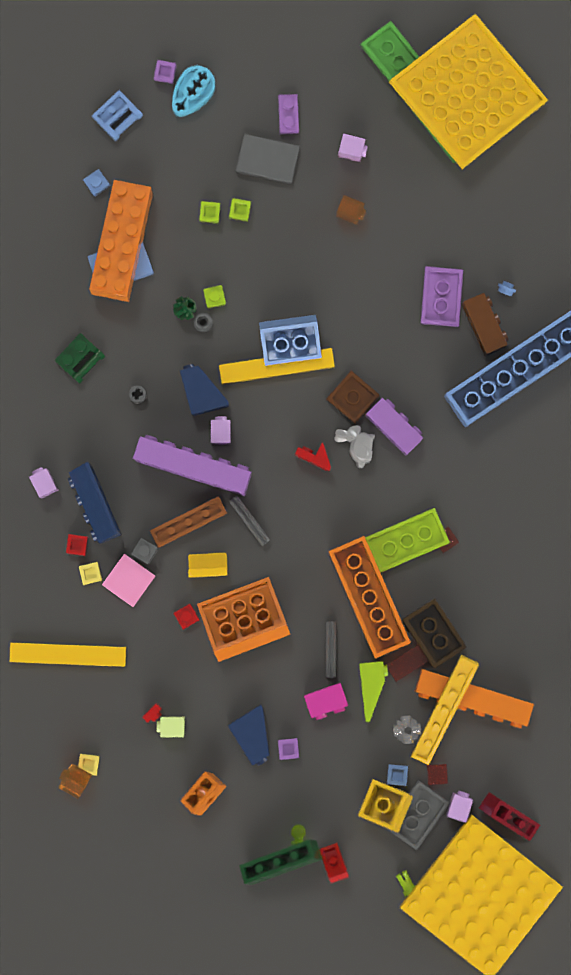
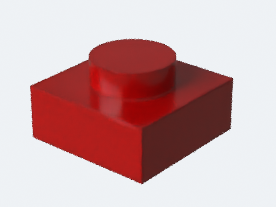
(77, 544)
(186, 616)
(153, 714)

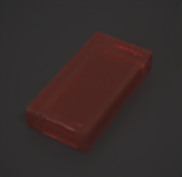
(407, 663)

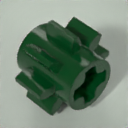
(184, 308)

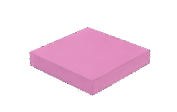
(128, 580)

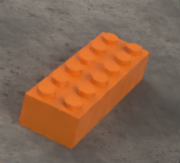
(121, 240)
(369, 597)

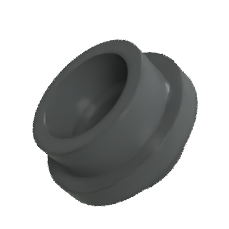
(203, 316)

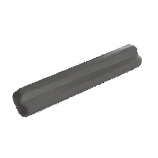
(249, 520)
(330, 649)

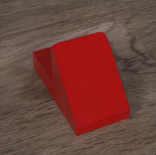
(320, 459)
(334, 863)

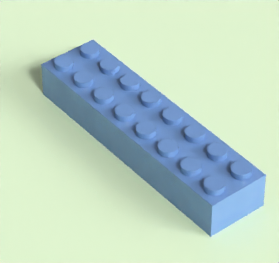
(512, 372)

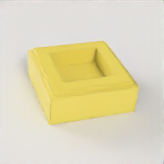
(90, 573)
(89, 763)

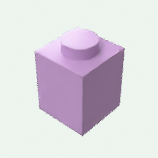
(352, 148)
(220, 431)
(43, 482)
(459, 806)

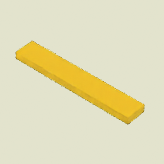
(256, 368)
(68, 654)
(444, 709)

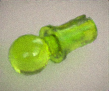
(298, 832)

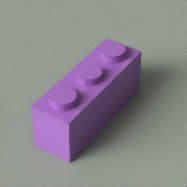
(394, 426)

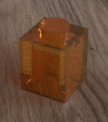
(351, 210)
(74, 780)

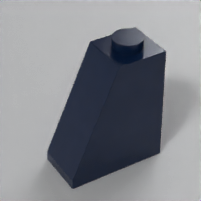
(201, 392)
(252, 735)

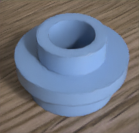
(506, 288)

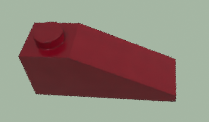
(509, 816)

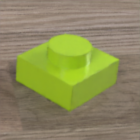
(240, 209)
(209, 212)
(214, 296)

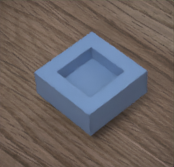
(96, 182)
(397, 774)

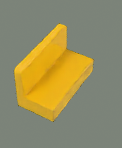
(207, 565)

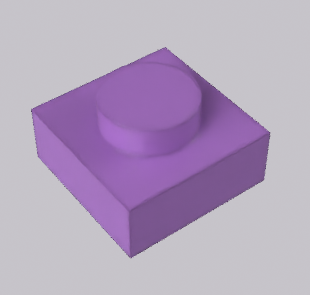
(165, 71)
(288, 748)

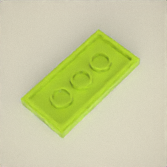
(407, 540)

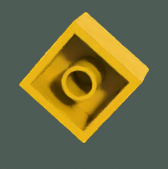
(385, 806)

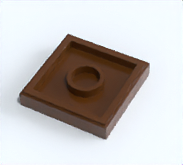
(352, 397)

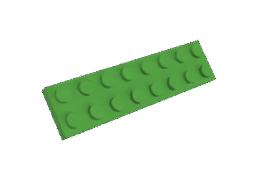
(392, 55)

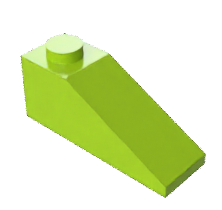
(372, 681)

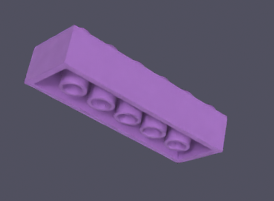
(192, 466)

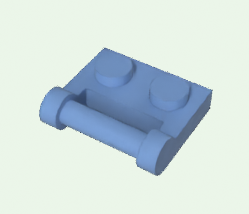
(112, 111)

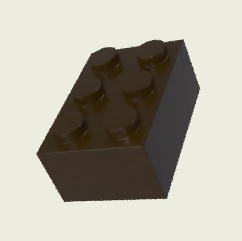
(434, 633)

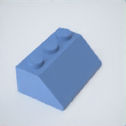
(290, 340)

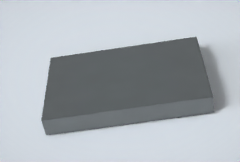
(267, 158)
(421, 815)

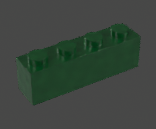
(280, 862)

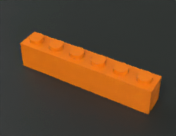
(478, 699)

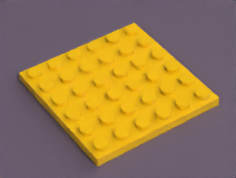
(468, 91)
(481, 896)

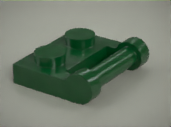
(75, 353)

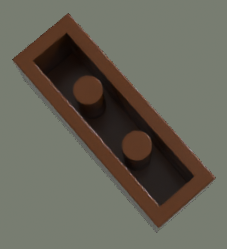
(485, 324)

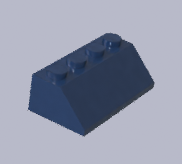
(94, 502)

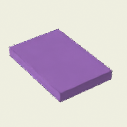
(441, 296)

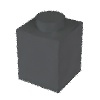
(145, 551)

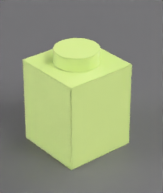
(171, 726)

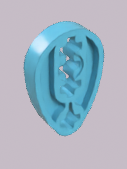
(202, 95)

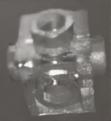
(406, 721)

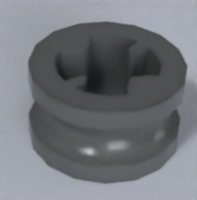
(133, 390)

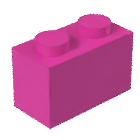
(325, 701)

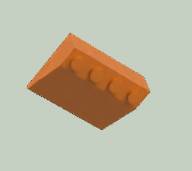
(243, 619)

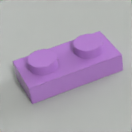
(288, 114)

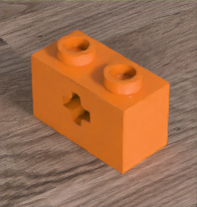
(203, 793)

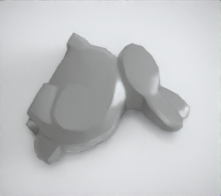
(360, 444)

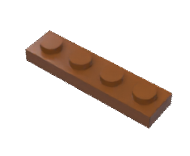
(188, 522)

